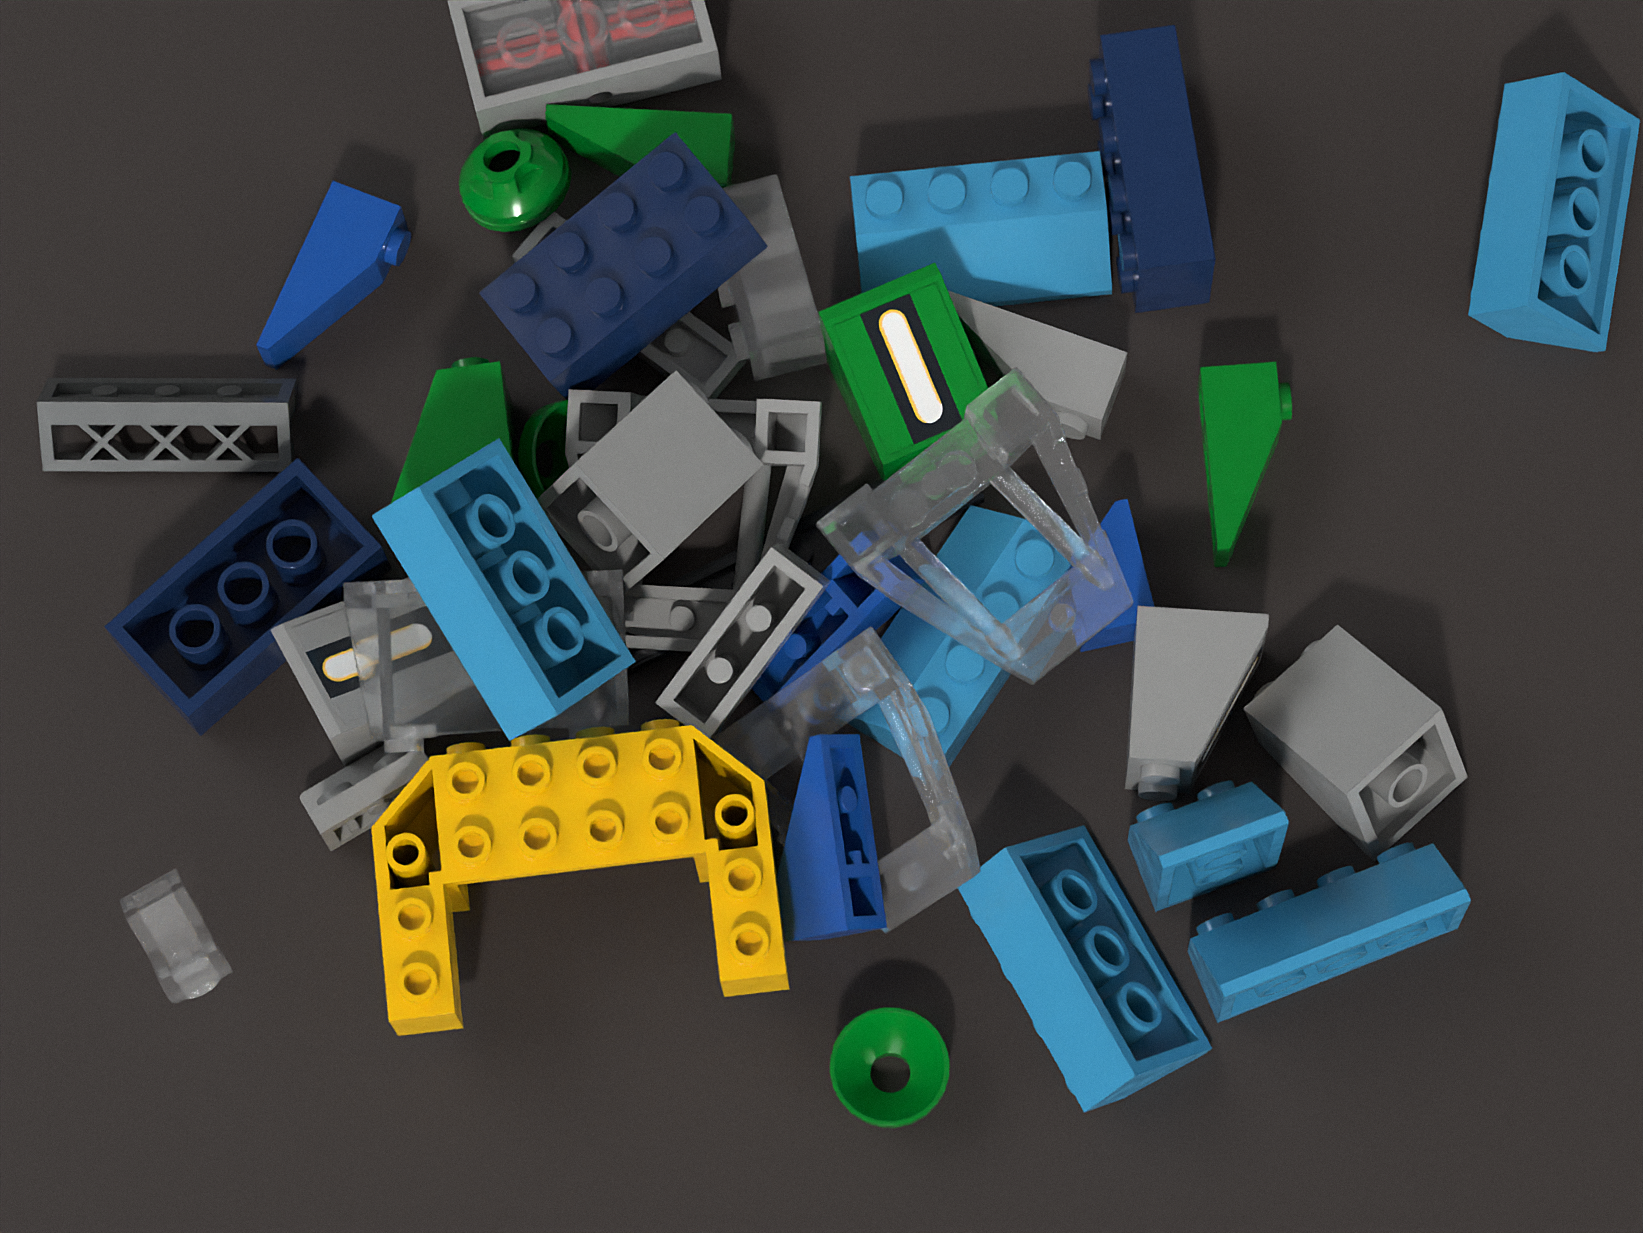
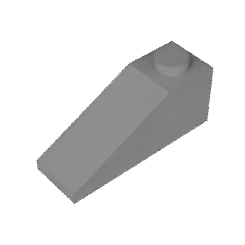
(1068, 370)

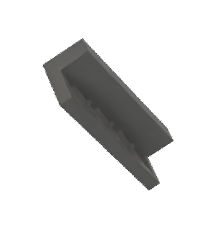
(167, 402)

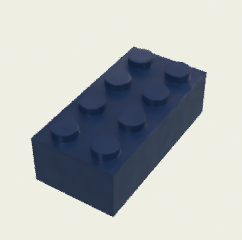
(1151, 169)
(623, 268)
(210, 617)

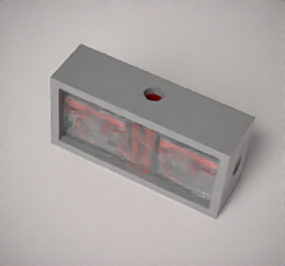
(578, 54)

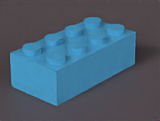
(504, 589)

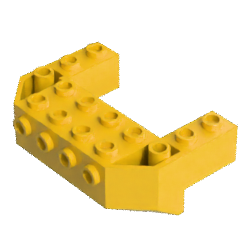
(565, 811)

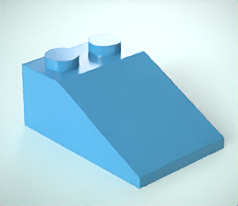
(1207, 843)

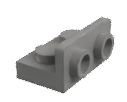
(359, 794)

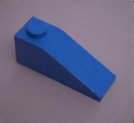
(337, 267)
(836, 618)
(829, 854)

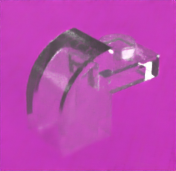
(176, 937)

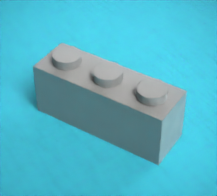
(743, 641)

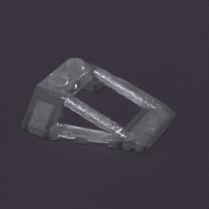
(943, 478)
(823, 702)

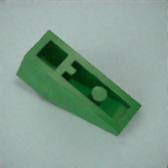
(625, 136)
(1240, 430)

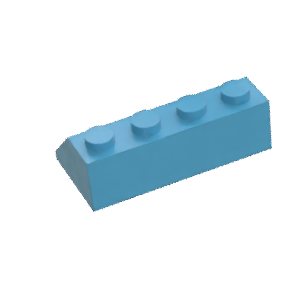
(1554, 214)
(990, 227)
(1004, 568)
(1326, 930)
(1083, 966)

